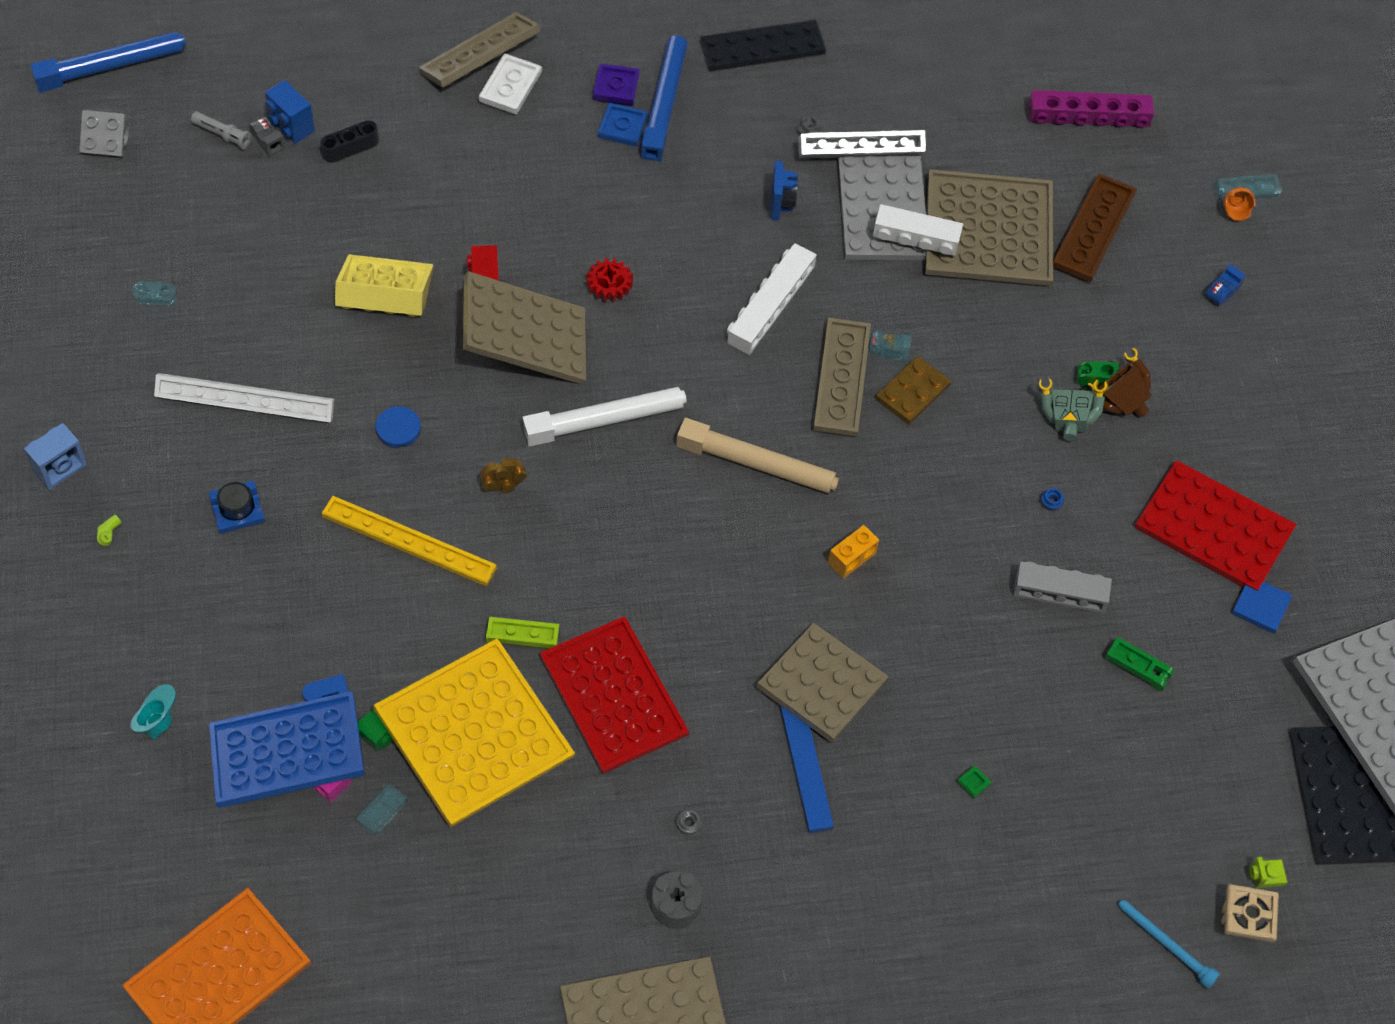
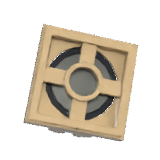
(1251, 915)

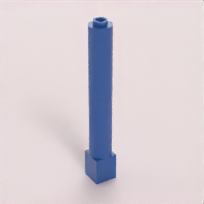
(52, 74)
(656, 131)

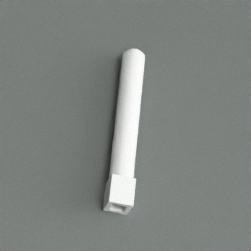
(543, 427)

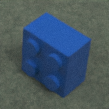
(289, 112)

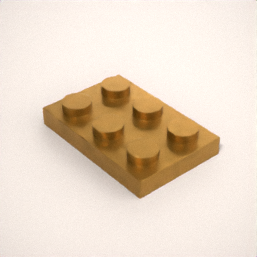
(913, 390)

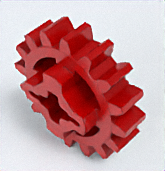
(609, 279)

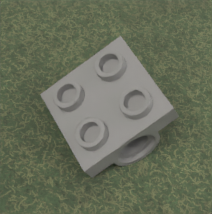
(103, 133)

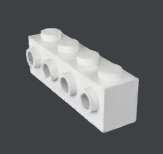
(917, 230)

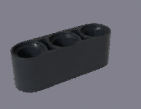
(349, 141)

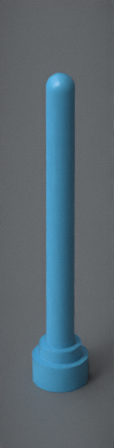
(1205, 974)

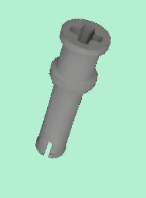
(228, 132)

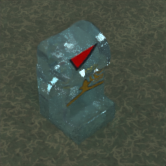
(890, 345)

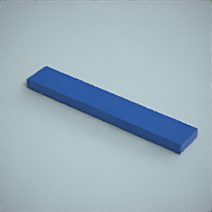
(807, 773)

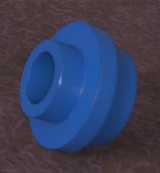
(1055, 494)

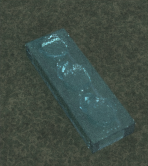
(1259, 185)

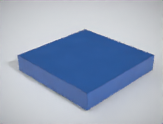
(622, 124)
(1262, 607)

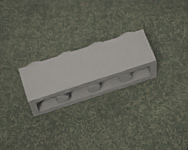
(1062, 587)

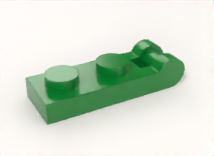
(1140, 663)

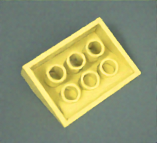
(383, 285)

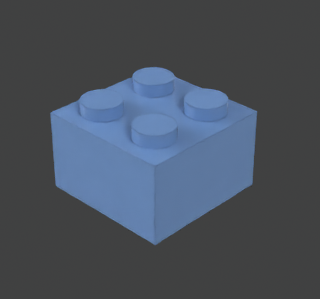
(55, 456)

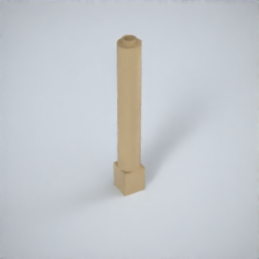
(699, 438)

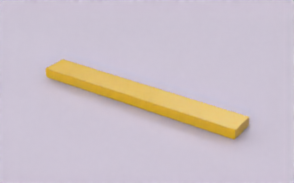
(409, 541)

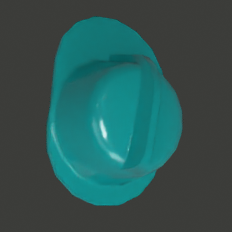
(155, 714)

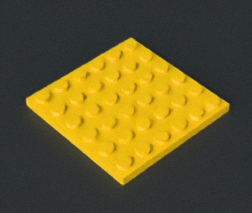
(473, 732)

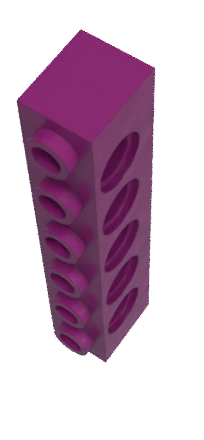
(1090, 108)

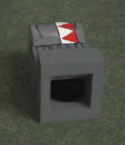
(266, 136)

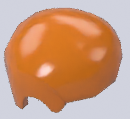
(1239, 203)

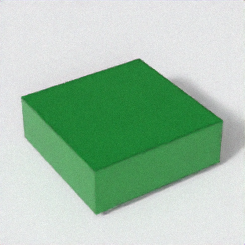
(974, 782)

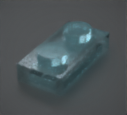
(382, 809)

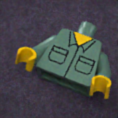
(1072, 409)

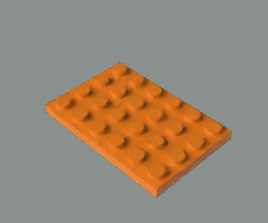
(219, 968)

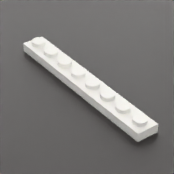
(244, 397)

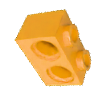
(853, 551)

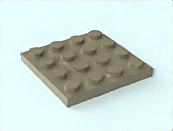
(822, 682)

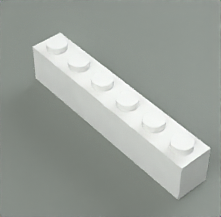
(861, 144)
(771, 298)

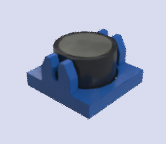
(783, 191)
(238, 506)

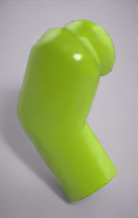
(105, 530)

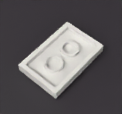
(510, 84)

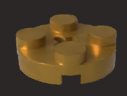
(503, 475)

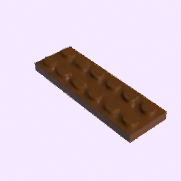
(1094, 227)

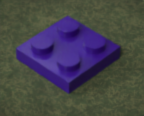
(616, 84)

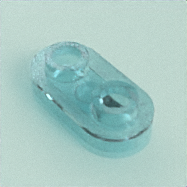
(154, 293)

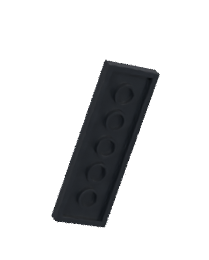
(762, 45)

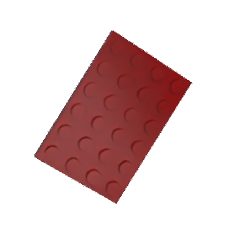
(1215, 526)
(614, 694)

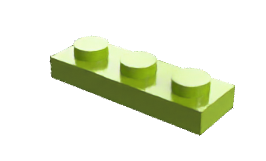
(522, 632)

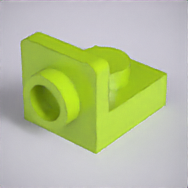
(1268, 873)

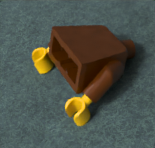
(1128, 388)

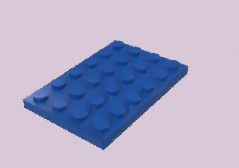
(286, 749)

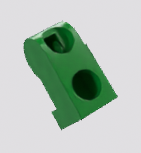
(1091, 371)

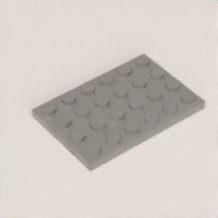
(867, 184)

